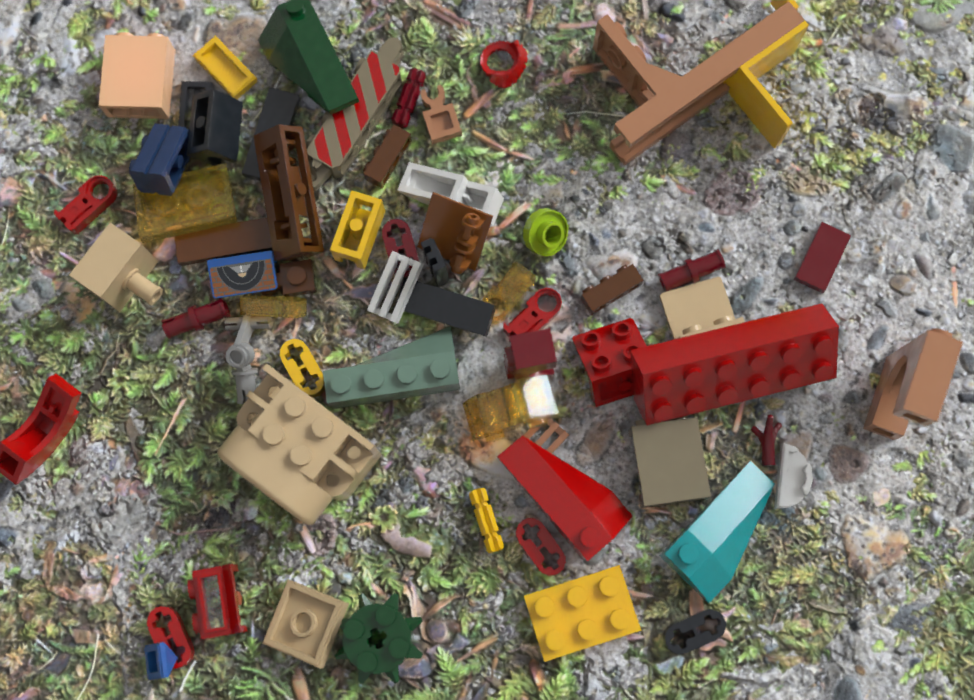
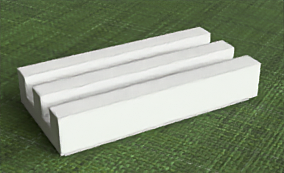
(384, 283)

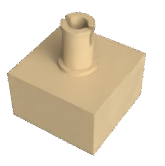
(117, 269)

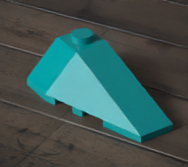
(716, 539)

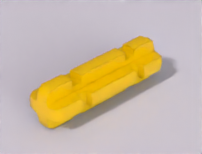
(486, 520)

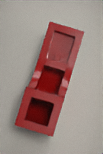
(42, 430)

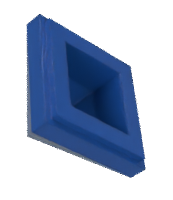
(159, 660)

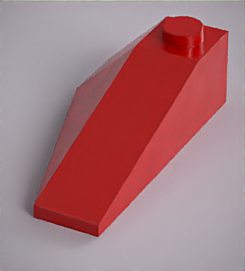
(572, 501)

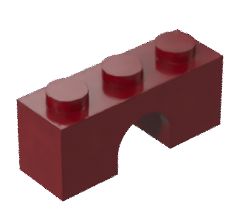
(530, 355)

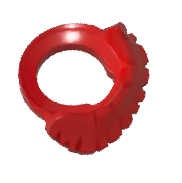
(505, 79)

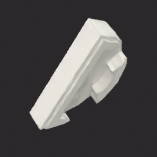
(793, 477)

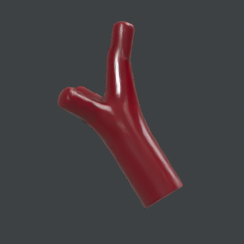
(767, 440)

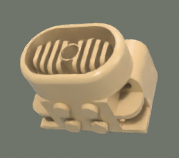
(296, 449)

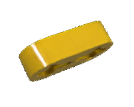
(296, 371)

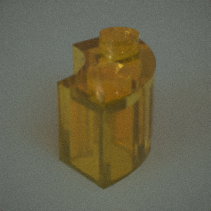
(510, 408)

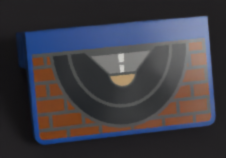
(242, 274)

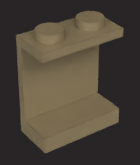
(670, 462)

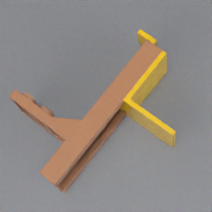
(679, 98)

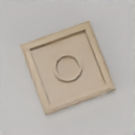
(305, 624)

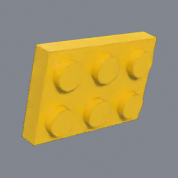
(582, 613)

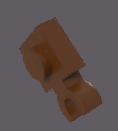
(295, 279)

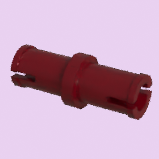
(691, 270)
(195, 318)

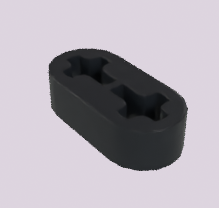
(698, 639)

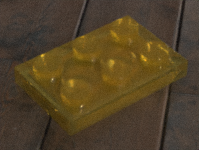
(198, 203)

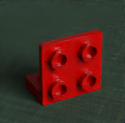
(608, 359)

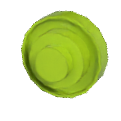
(545, 232)

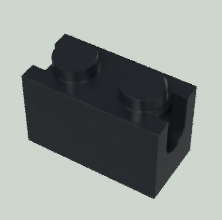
(214, 127)

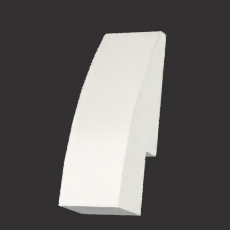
(422, 181)

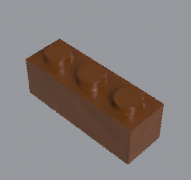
(387, 156)
(611, 288)

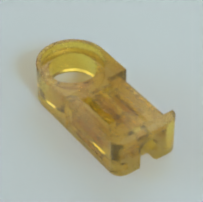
(511, 290)
(273, 306)

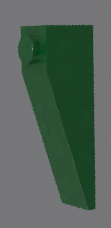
(302, 51)

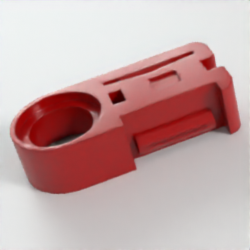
(85, 207)
(532, 317)

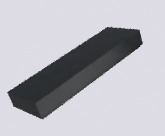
(278, 108)
(450, 308)

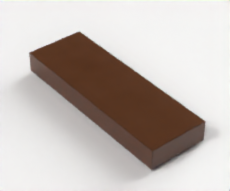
(223, 241)

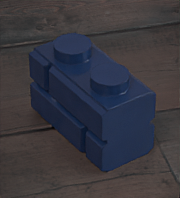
(161, 160)

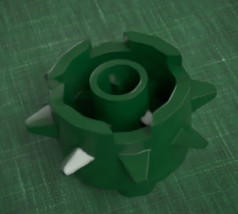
(396, 647)

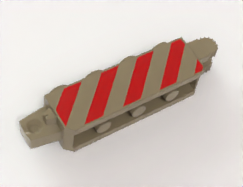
(346, 131)

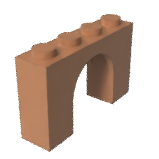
(913, 384)

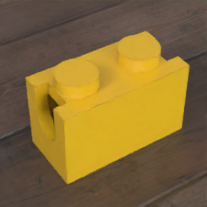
(357, 229)

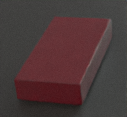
(822, 257)

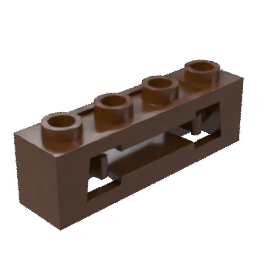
(288, 193)

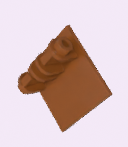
(456, 231)

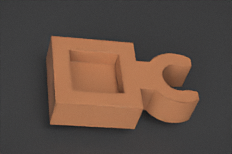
(440, 119)

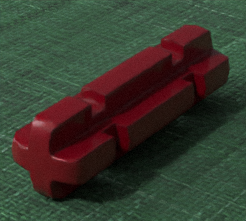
(408, 98)

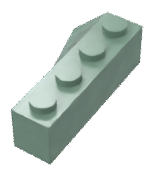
(405, 372)

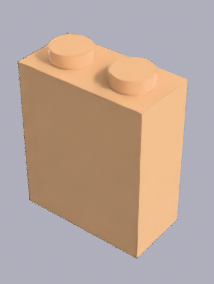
(137, 76)

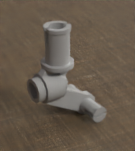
(242, 353)

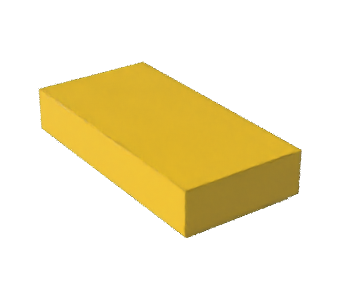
(225, 68)

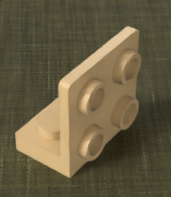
(698, 308)

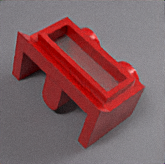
(216, 602)

